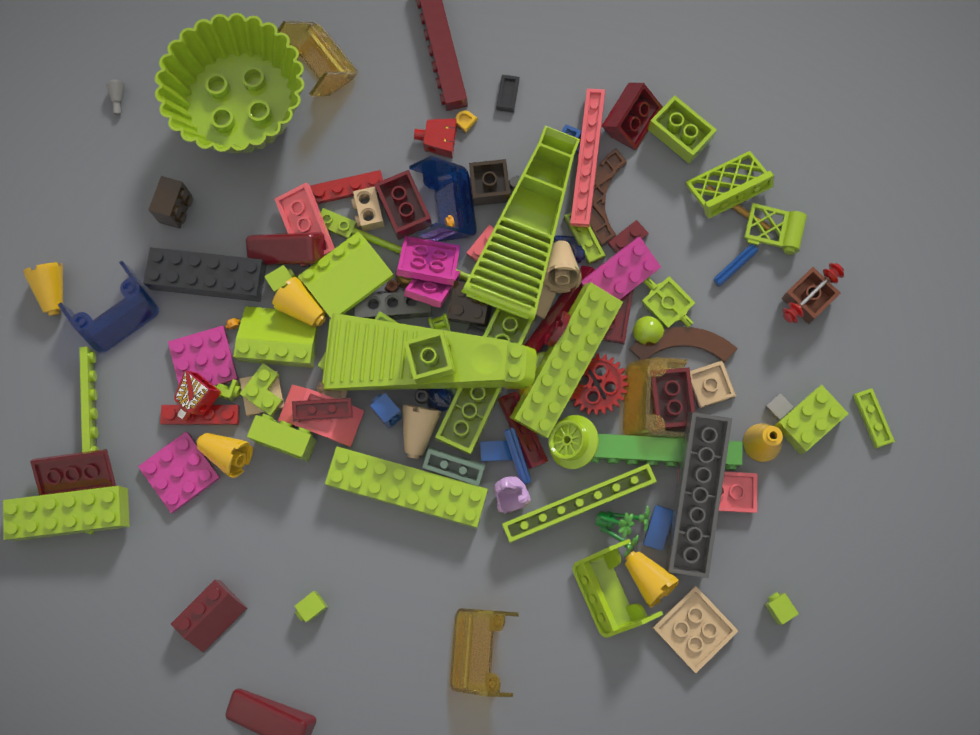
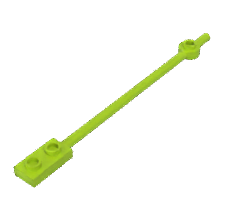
(346, 228)

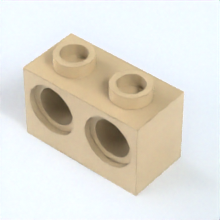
(371, 208)

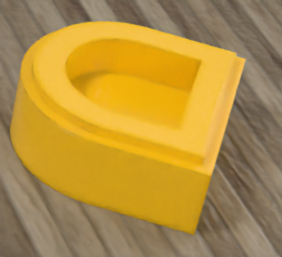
(465, 120)

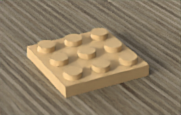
(695, 629)

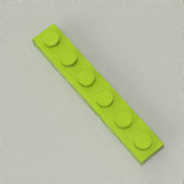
(88, 397)

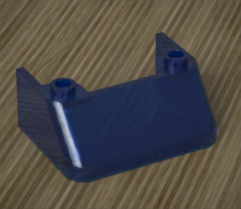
(452, 198)
(120, 319)

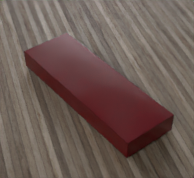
(322, 409)

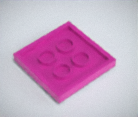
(428, 260)
(205, 354)
(179, 472)

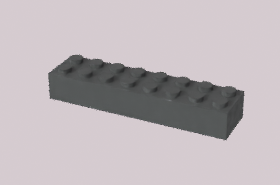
(698, 494)

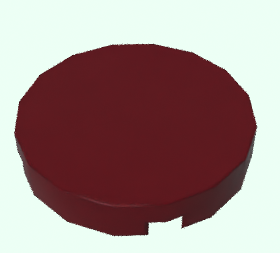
(557, 328)

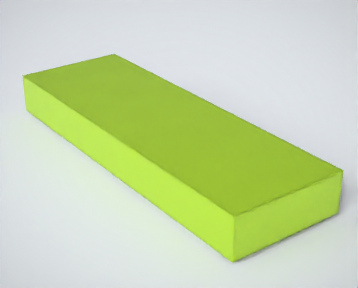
(586, 238)
(873, 418)

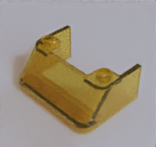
(320, 55)
(636, 406)
(473, 652)

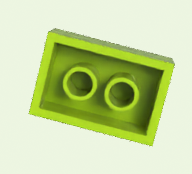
(682, 129)
(811, 419)
(282, 437)

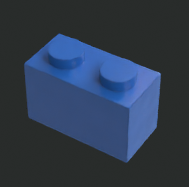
(386, 410)

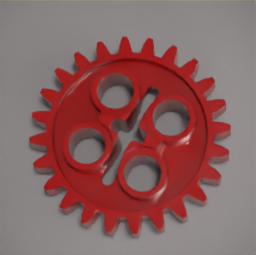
(612, 376)

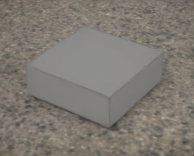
(779, 406)

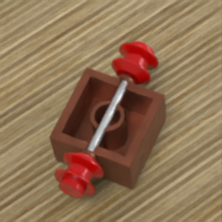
(812, 294)

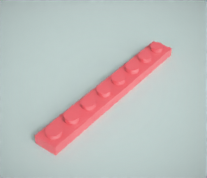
(588, 158)

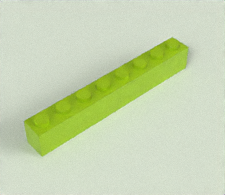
(579, 503)

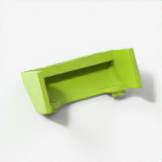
(605, 594)

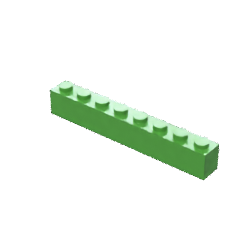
(653, 450)

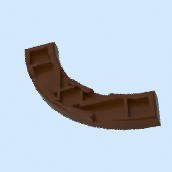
(604, 174)
(686, 337)

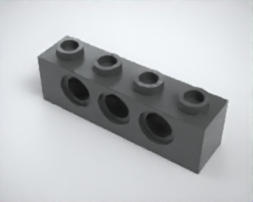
(401, 311)

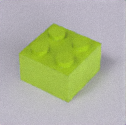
(429, 357)

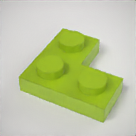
(258, 390)

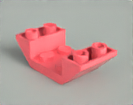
(338, 430)

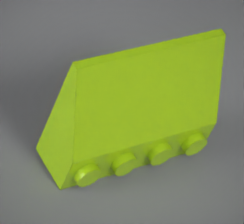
(346, 275)
(275, 339)

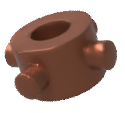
(392, 286)

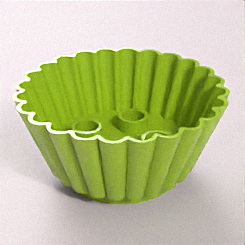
(230, 83)

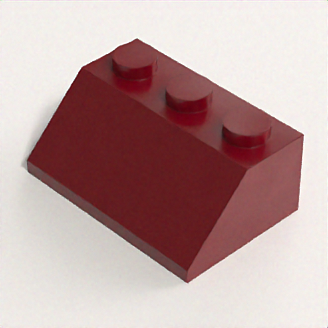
(632, 115)
(209, 615)

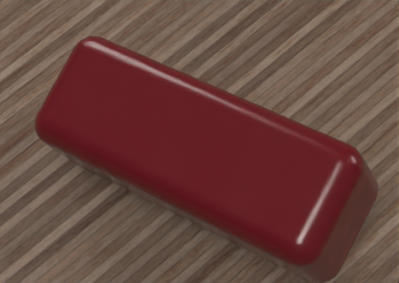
(286, 248)
(267, 716)

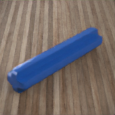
(735, 265)
(517, 455)

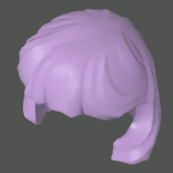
(511, 495)

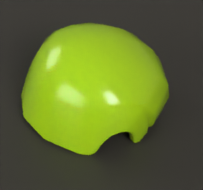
(647, 330)

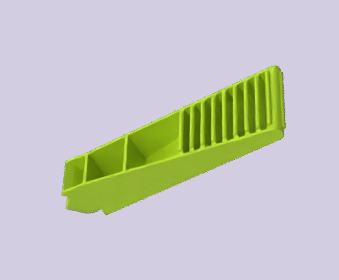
(519, 248)
(374, 357)

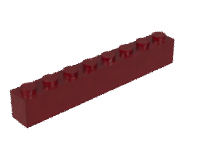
(443, 53)

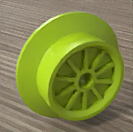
(573, 442)

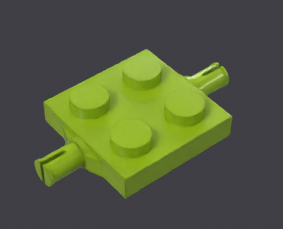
(668, 302)

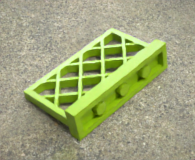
(737, 193)

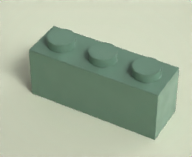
(454, 466)

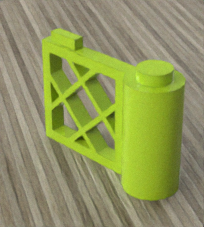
(789, 235)

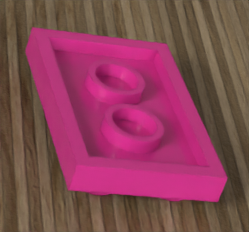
(429, 292)

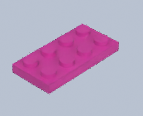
(624, 269)

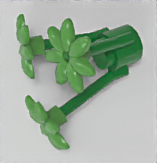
(608, 520)

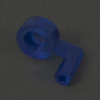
(578, 251)

